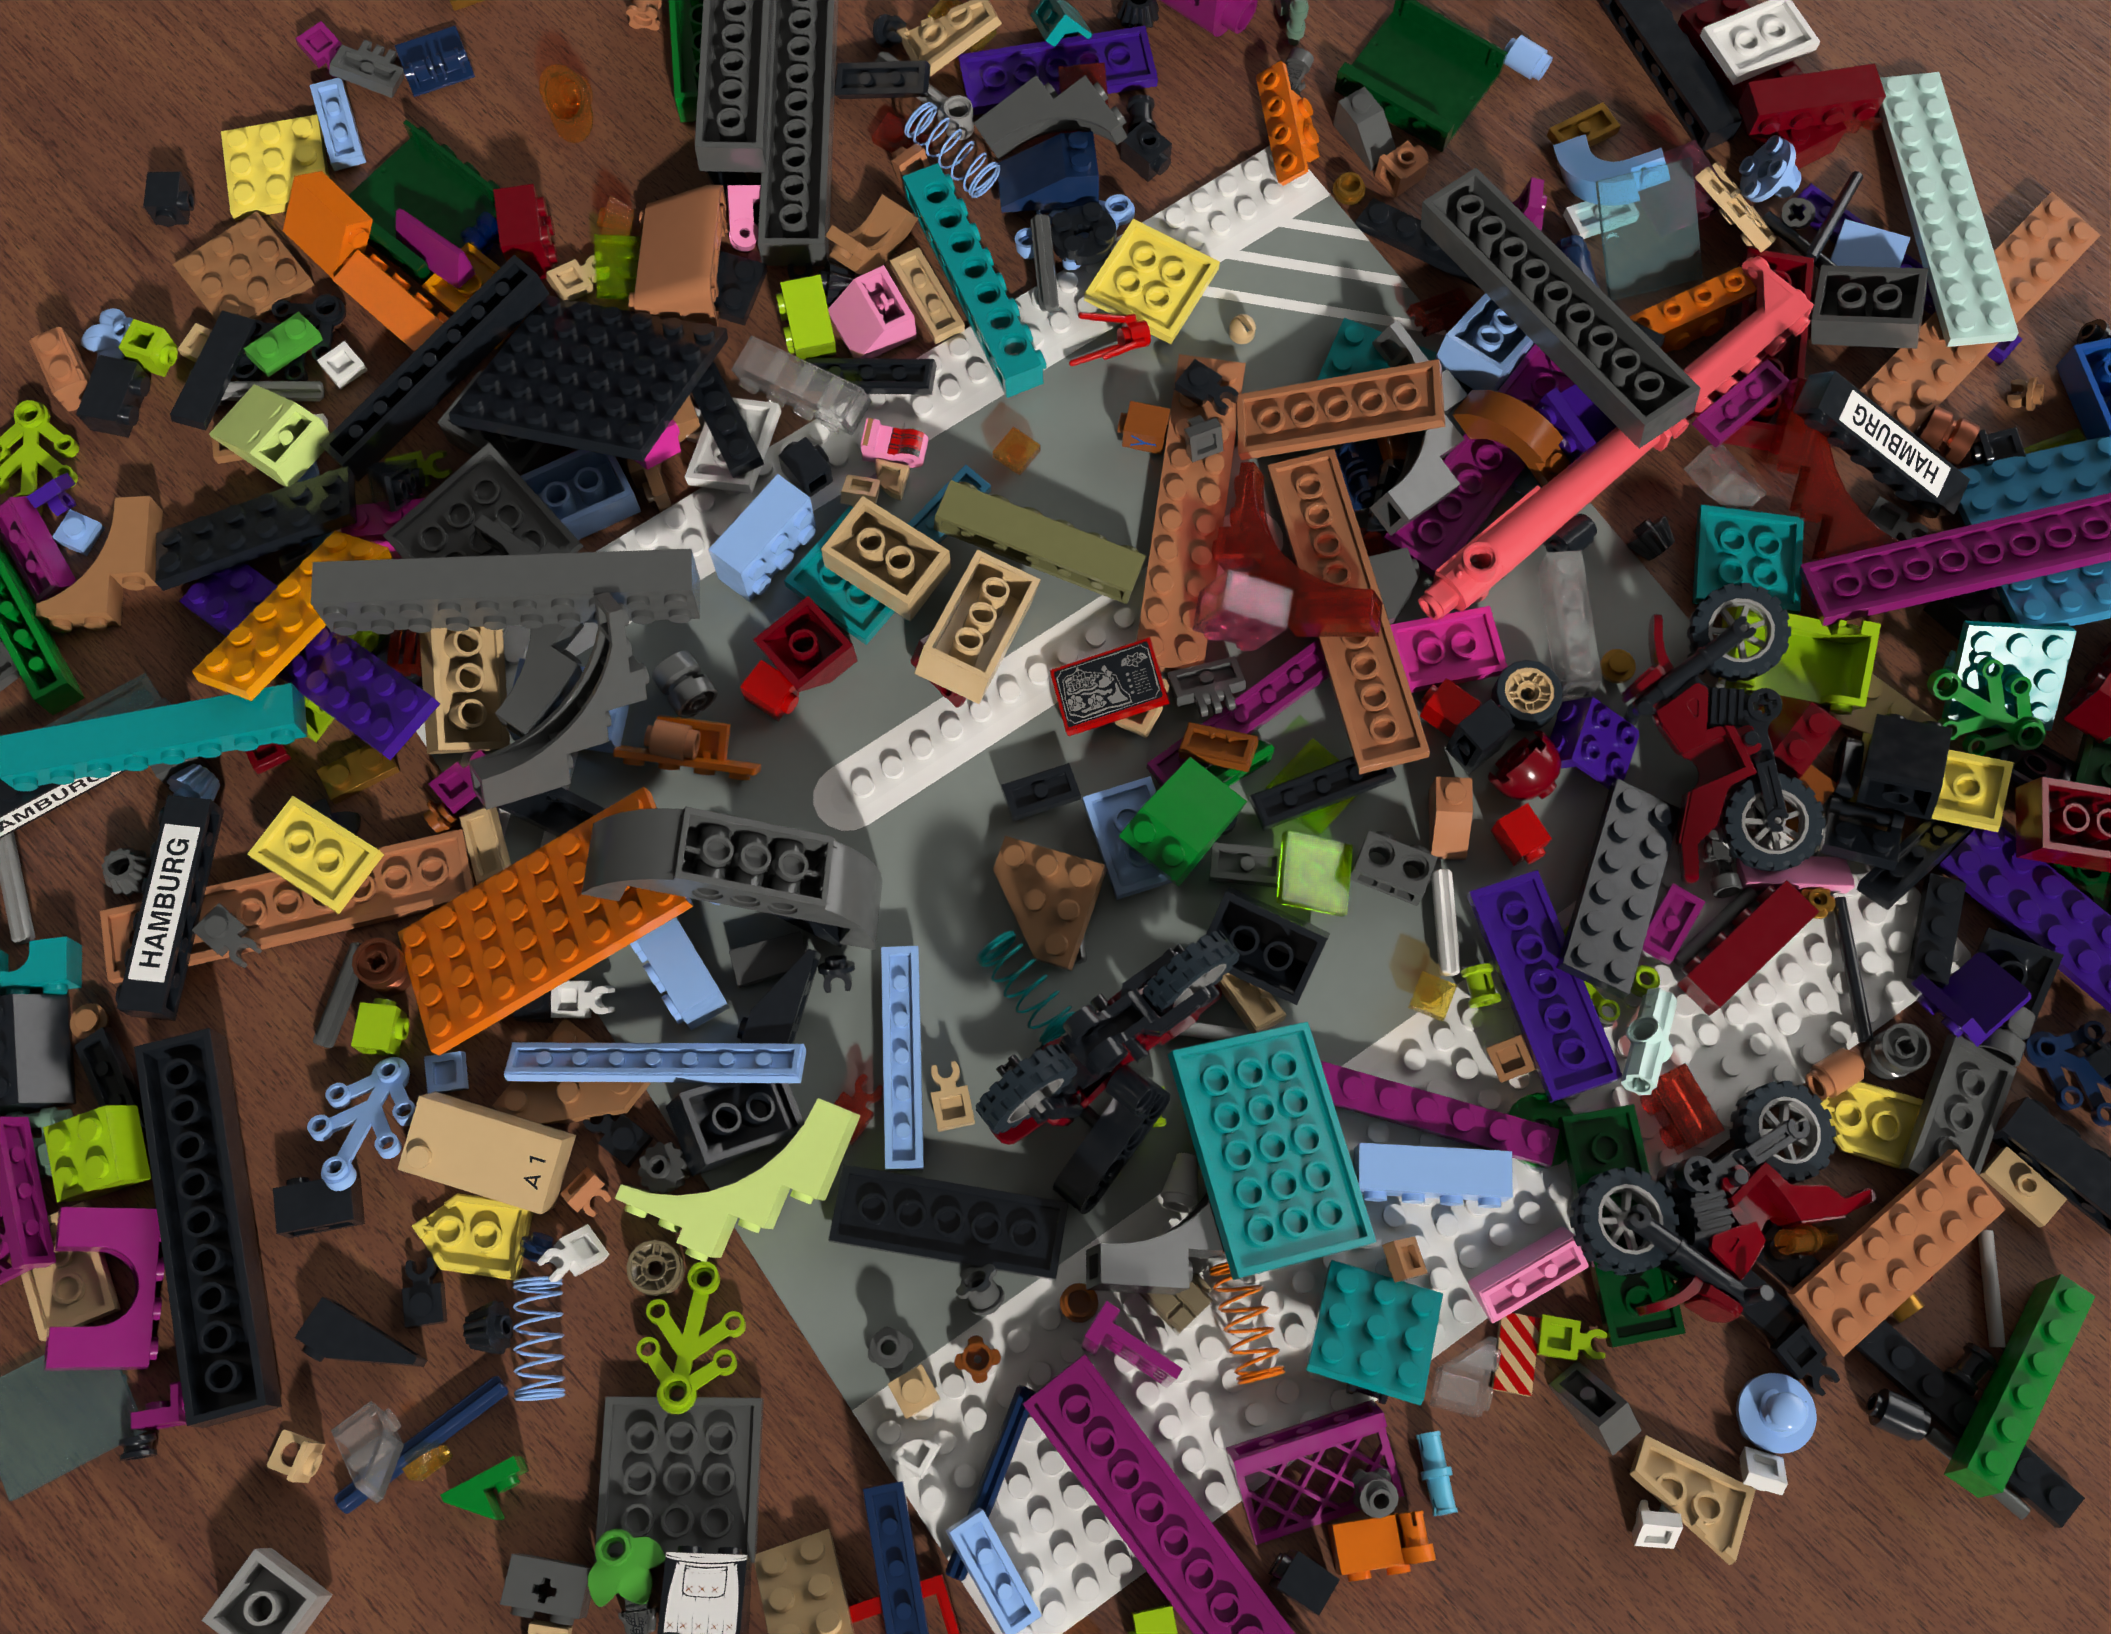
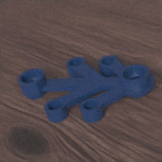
(2082, 1070)

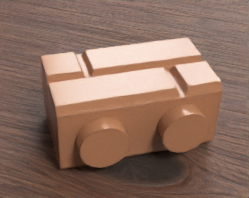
(61, 366)

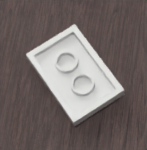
(1759, 39)
(707, 464)

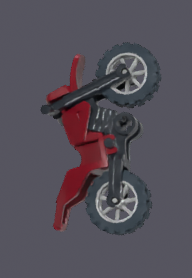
(1726, 735)
(1104, 1037)
(1717, 1205)

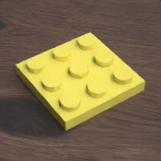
(265, 160)
(1152, 279)

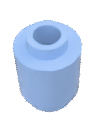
(1527, 57)

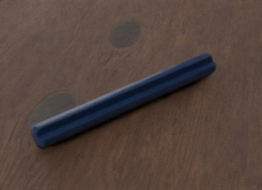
(434, 1435)
(995, 1468)

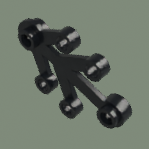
(316, 315)

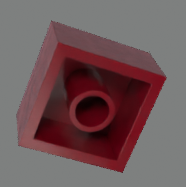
(525, 227)

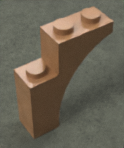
(124, 562)

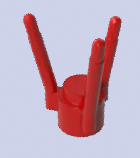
(1130, 336)

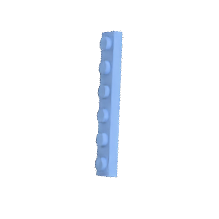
(902, 1058)

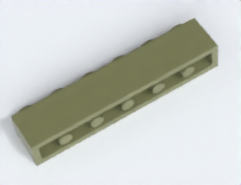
(1038, 541)

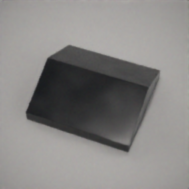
(2036, 763)
(2025, 961)

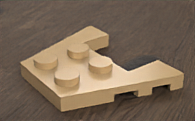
(1735, 208)

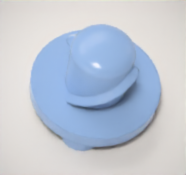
(1770, 171)
(1776, 1413)

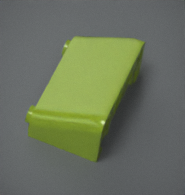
(1821, 663)

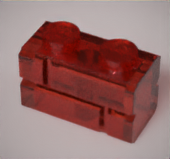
(1681, 1110)

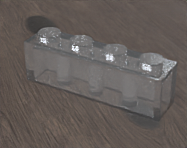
(801, 386)
(1570, 623)

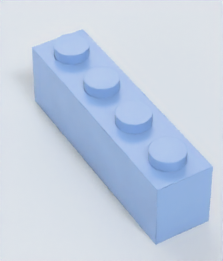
(1433, 1173)

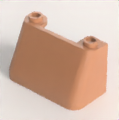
(681, 255)

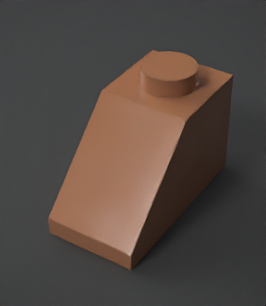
(1450, 817)

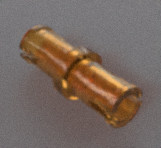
(1806, 1239)

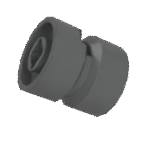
(683, 682)
(2008, 1039)
(1897, 1051)

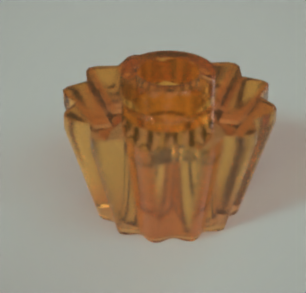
(615, 218)

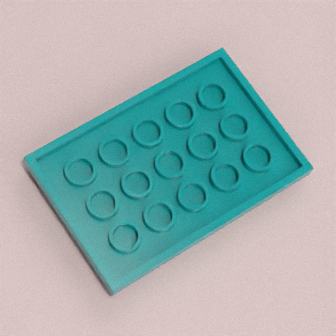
(1270, 1149)

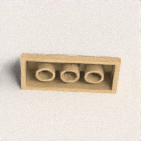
(470, 684)

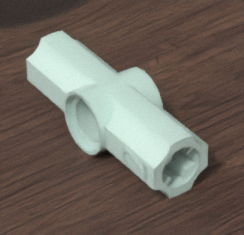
(1649, 1041)

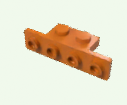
(1287, 123)
(1696, 310)
(710, 755)

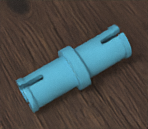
(1436, 1473)

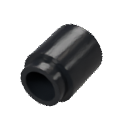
(1573, 535)
(1898, 1415)

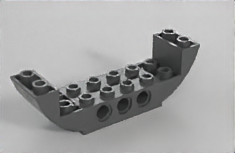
(738, 866)

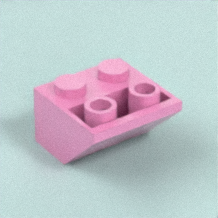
(872, 315)

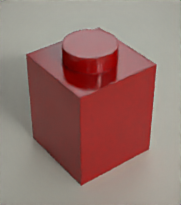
(770, 691)
(1447, 706)
(1521, 835)

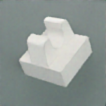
(1656, 1528)

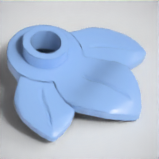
(107, 335)

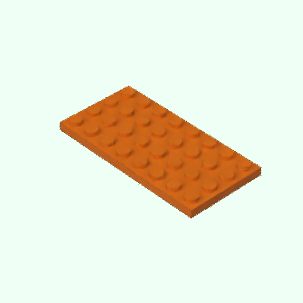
(523, 935)

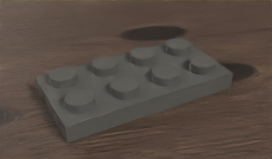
(1959, 1106)

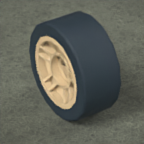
(1543, 690)

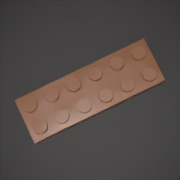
(1340, 410)
(1896, 1252)

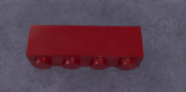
(1811, 99)
(1747, 948)

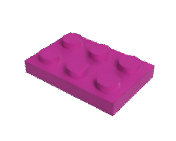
(1457, 647)

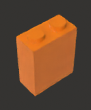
(325, 221)

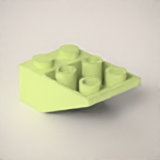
(272, 434)

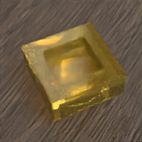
(1432, 996)

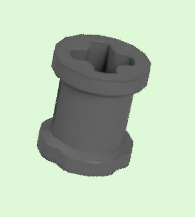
(1788, 213)

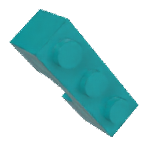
(50, 968)

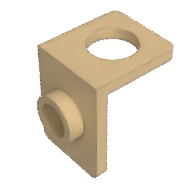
(307, 1459)

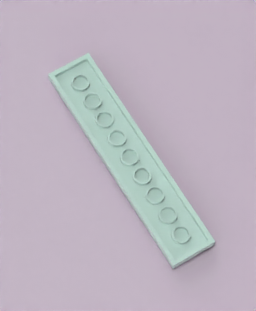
(1945, 212)

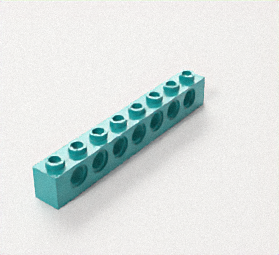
(950, 233)

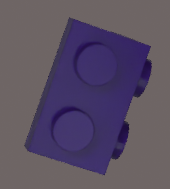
(1576, 420)
(1594, 740)
(1975, 1000)

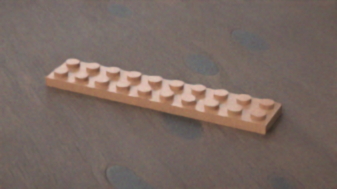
(2030, 265)
(1186, 524)
(1362, 670)
(405, 882)

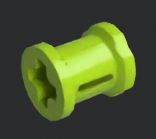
(1480, 985)

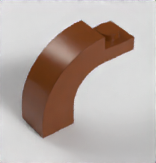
(1517, 426)

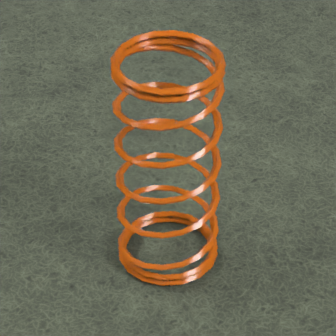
(1246, 1376)

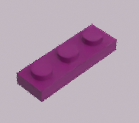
(1741, 403)

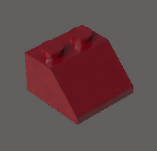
(807, 646)
(1799, 735)

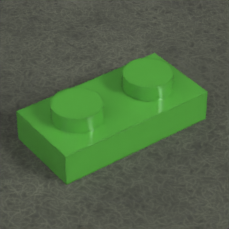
(283, 344)

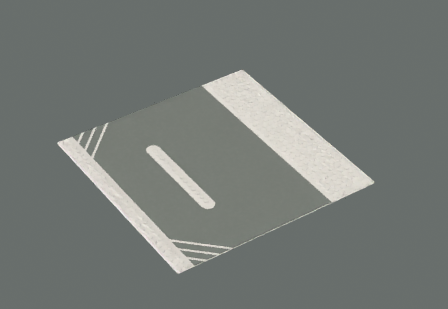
(921, 796)

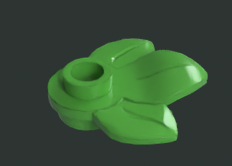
(627, 1573)

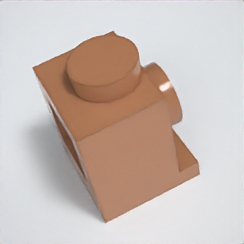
(1402, 168)

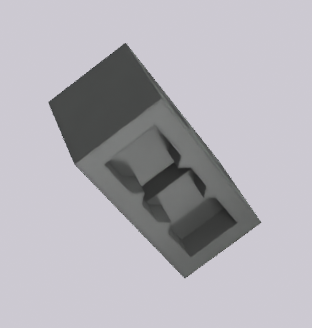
(1390, 876)

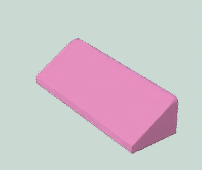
(1814, 873)
(1528, 1274)

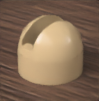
(1238, 332)

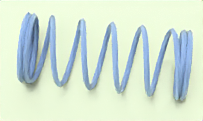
(985, 186)
(536, 1286)

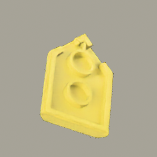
(1873, 1122)
(476, 1236)

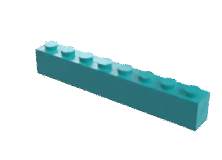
(151, 737)

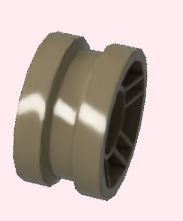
(639, 1269)

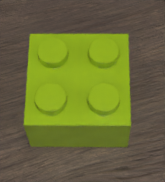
(808, 317)
(96, 1153)

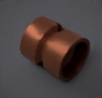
(1947, 435)
(381, 967)

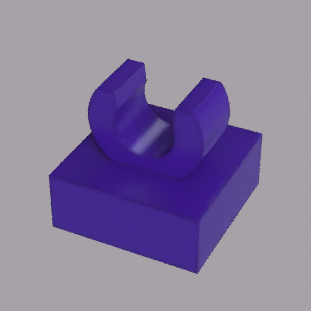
(54, 495)

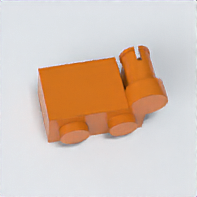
(1380, 1543)

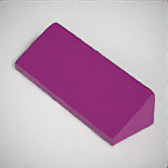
(439, 253)
(33, 549)

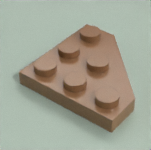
(1049, 897)
(568, 1101)

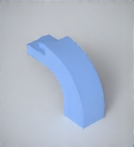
(1582, 168)

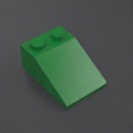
(1182, 821)

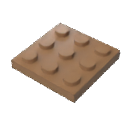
(244, 271)

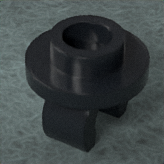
(885, 30)
(2094, 331)
(836, 967)

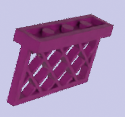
(21, 1203)
(1137, 1353)
(1297, 1443)

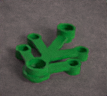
(1991, 711)

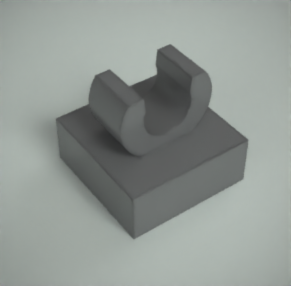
(1203, 438)

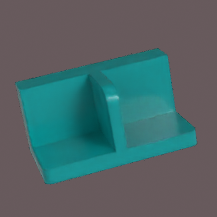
(1059, 20)

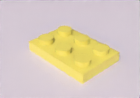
(315, 854)

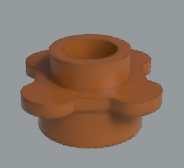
(440, 817)
(977, 1370)

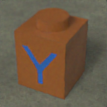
(1144, 427)

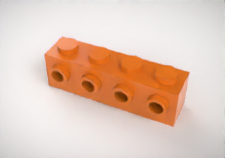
(389, 299)

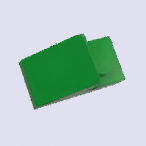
(477, 1493)

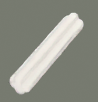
(1445, 922)

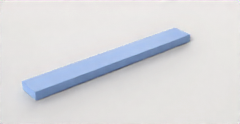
(656, 1062)

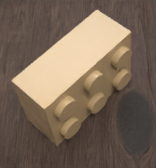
(886, 558)

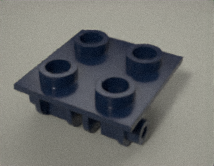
(434, 61)
(1360, 471)

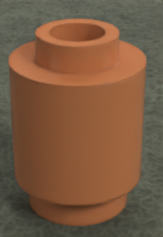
(672, 740)
(1835, 1073)

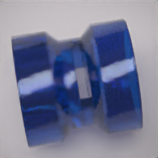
(482, 234)

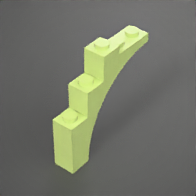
(709, 1217)

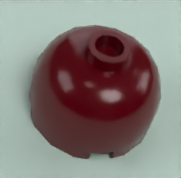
(1528, 769)

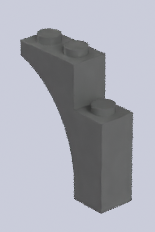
(1040, 111)

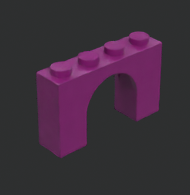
(127, 1342)

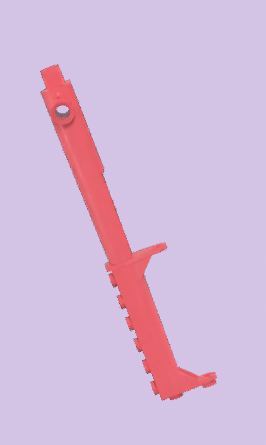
(1544, 510)

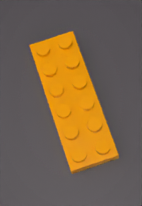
(279, 625)

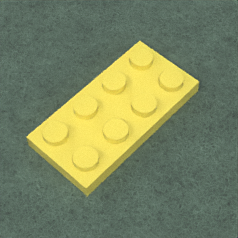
(1971, 789)

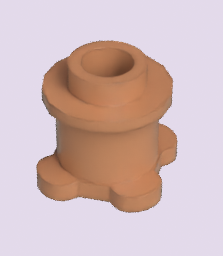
(644, 14)

